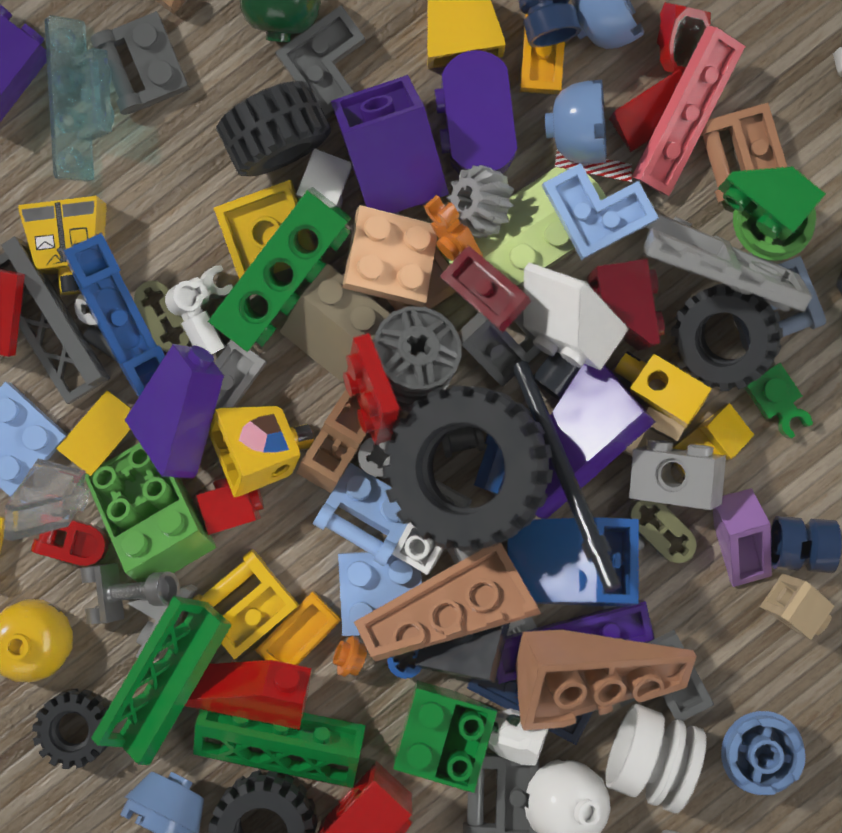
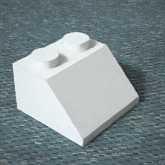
(569, 318)

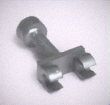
(157, 589)

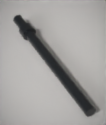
(595, 545)

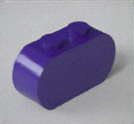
(477, 112)

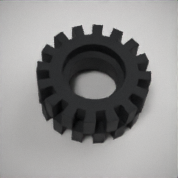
(49, 734)

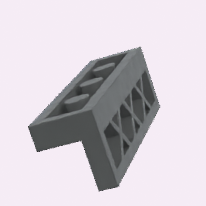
(59, 319)

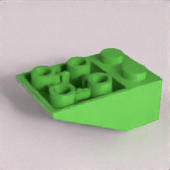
(148, 515)

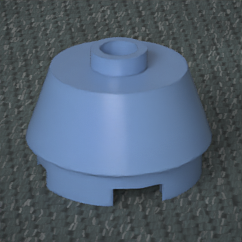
(763, 753)
(165, 804)

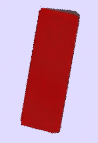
(641, 115)

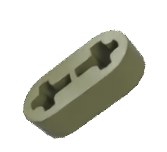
(154, 320)
(669, 523)

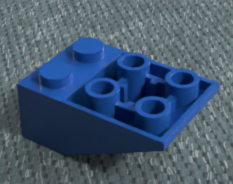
(557, 570)

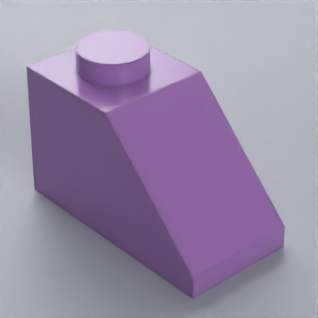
(743, 537)

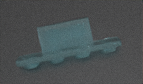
(77, 97)

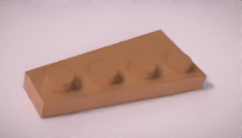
(453, 604)

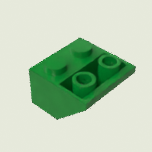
(444, 737)

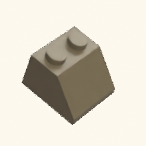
(329, 320)

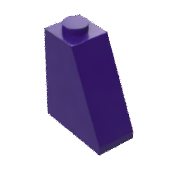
(177, 410)

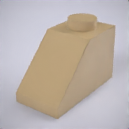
(798, 606)

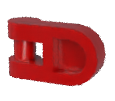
(83, 544)

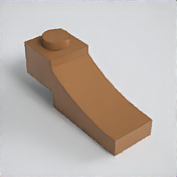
(334, 445)

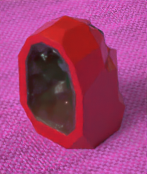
(680, 34)

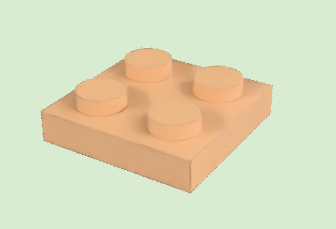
(390, 256)

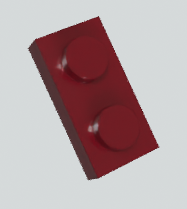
(485, 288)

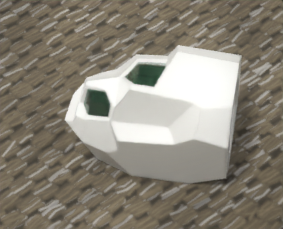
(512, 742)

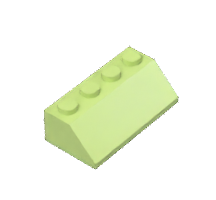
(531, 235)

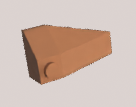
(579, 673)

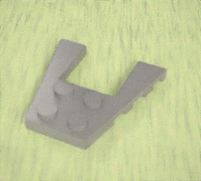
(715, 258)

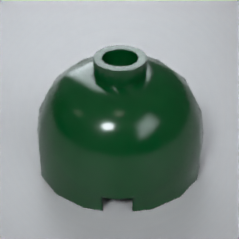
(280, 17)

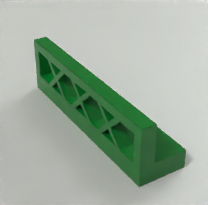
(168, 679)
(317, 742)

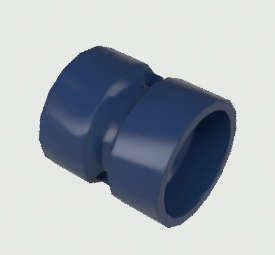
(549, 21)
(809, 544)

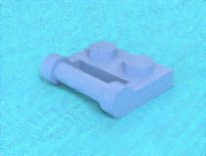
(366, 500)

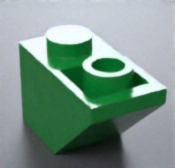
(773, 197)

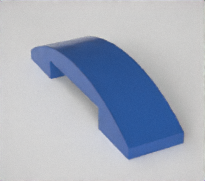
(114, 310)

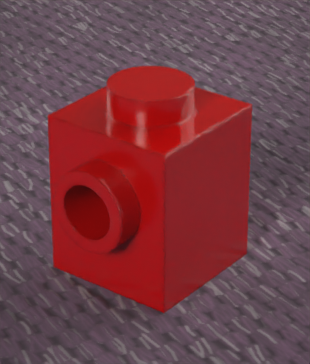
(225, 511)

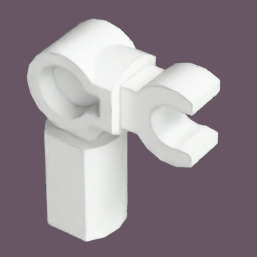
(186, 300)

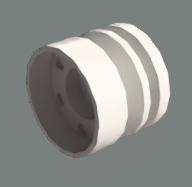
(659, 759)

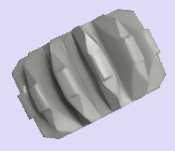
(482, 200)

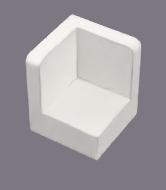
(326, 175)

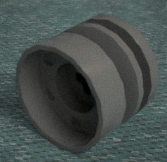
(432, 368)

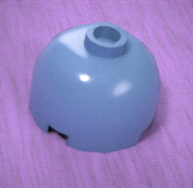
(608, 22)
(579, 123)

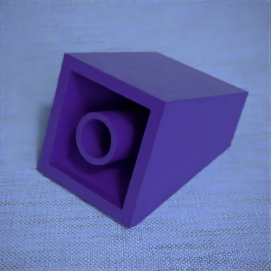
(390, 146)

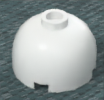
(567, 799)

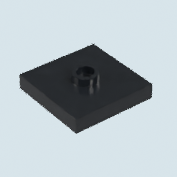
(468, 656)

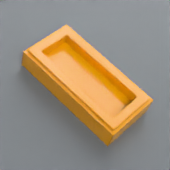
(300, 631)

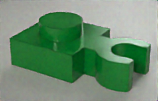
(775, 395)

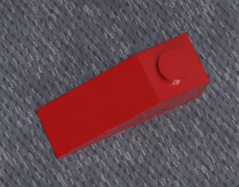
(254, 691)

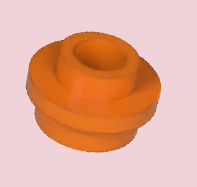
(350, 656)

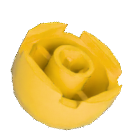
(33, 640)

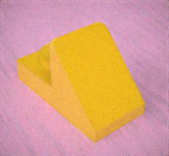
(722, 431)

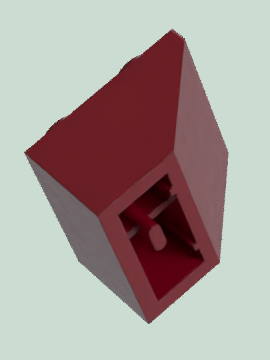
(629, 293)

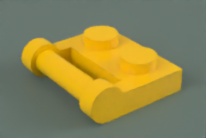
(256, 611)

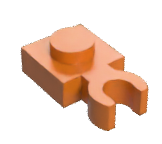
(451, 233)

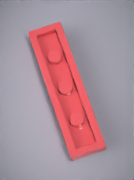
(688, 110)

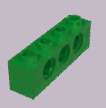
(235, 315)

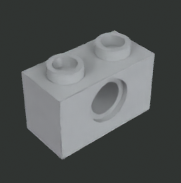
(653, 479)

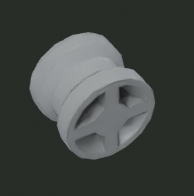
(366, 457)

